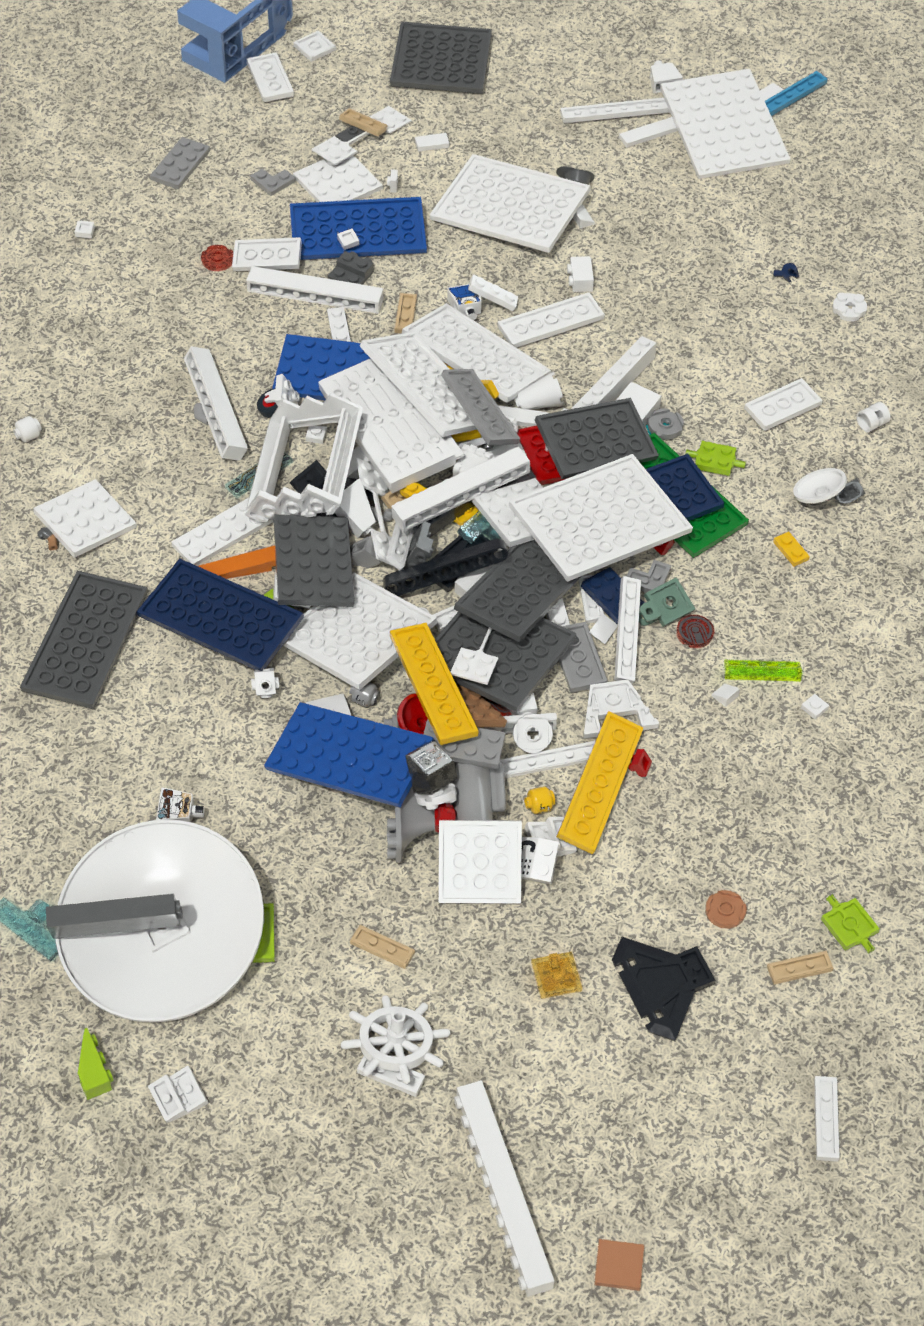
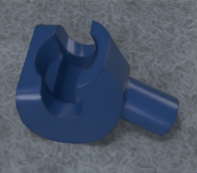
(788, 270)

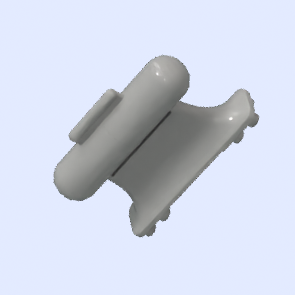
(478, 795)

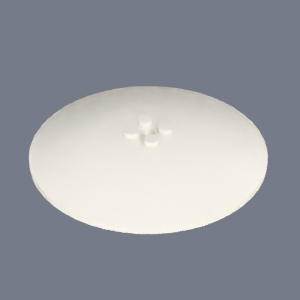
(174, 969)

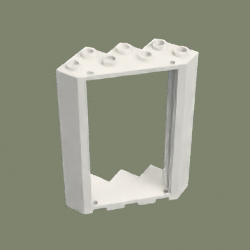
(262, 502)

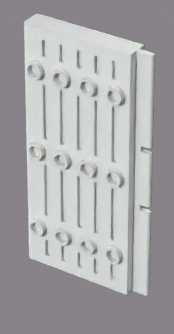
(390, 428)

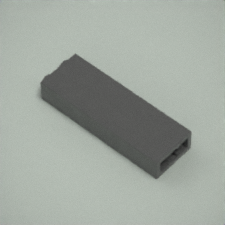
(113, 916)

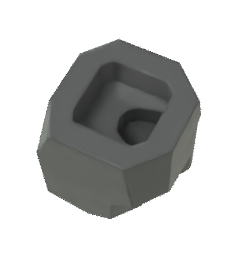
(850, 492)

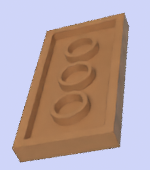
(481, 710)

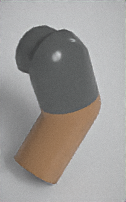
(52, 540)

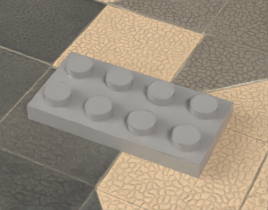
(180, 163)
(581, 661)
(480, 751)

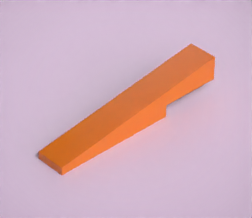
(243, 564)

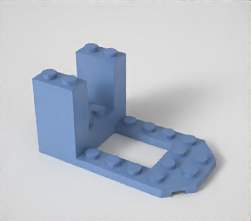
(220, 39)

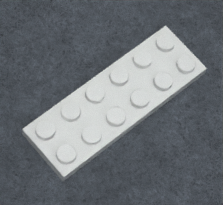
(551, 320)
(217, 534)

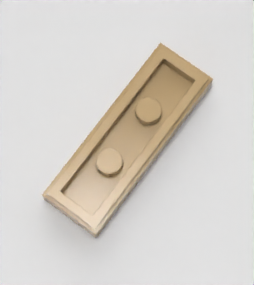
(363, 122)
(405, 311)
(382, 946)
(800, 967)

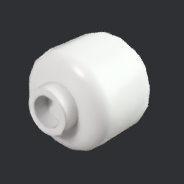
(27, 429)

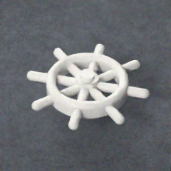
(395, 1039)

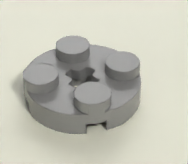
(661, 416)

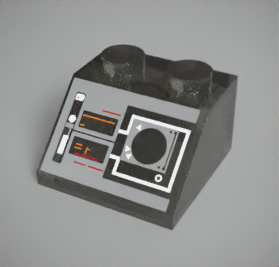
(430, 768)

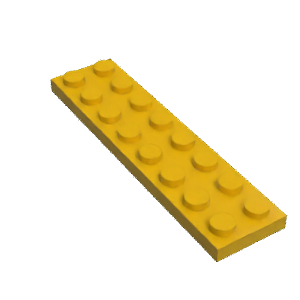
(433, 684)
(600, 782)

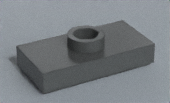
(349, 133)

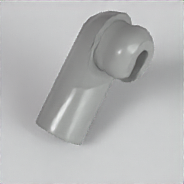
(199, 413)
(387, 515)

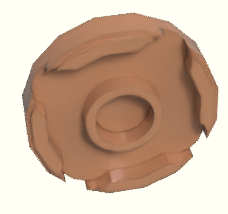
(725, 909)

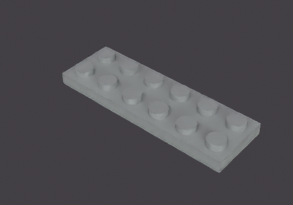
(480, 407)

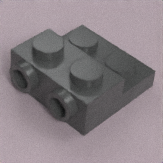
(352, 268)
(420, 546)

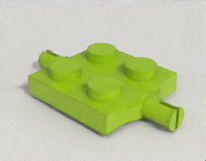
(716, 458)
(850, 924)

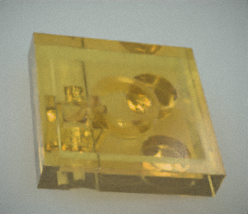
(556, 975)

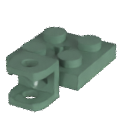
(656, 605)

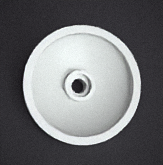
(820, 486)

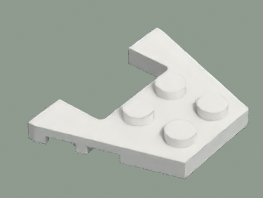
(619, 699)

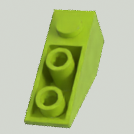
(91, 1071)

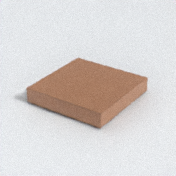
(619, 1264)

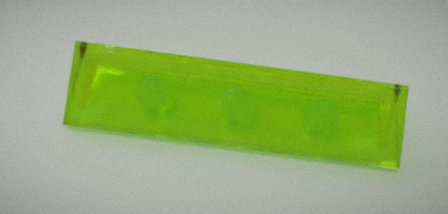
(762, 670)

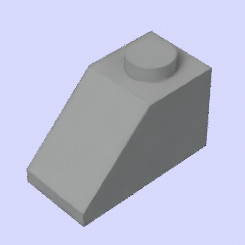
(363, 553)

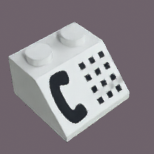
(538, 859)

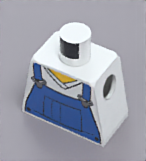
(464, 300)

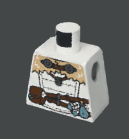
(178, 806)

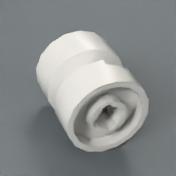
(873, 416)

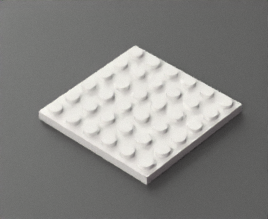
(356, 639)

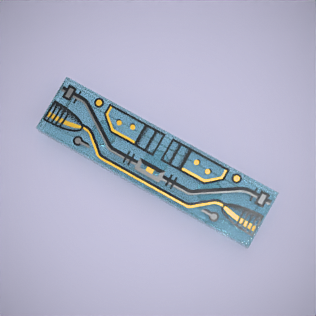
(244, 482)

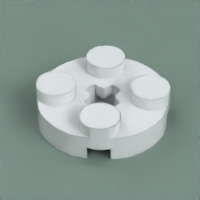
(841, 308)
(539, 724)
(445, 795)

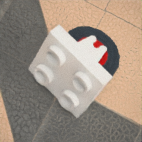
(272, 398)

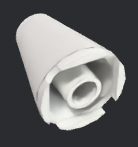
(541, 394)

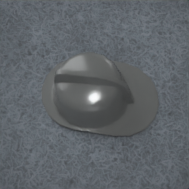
(574, 174)

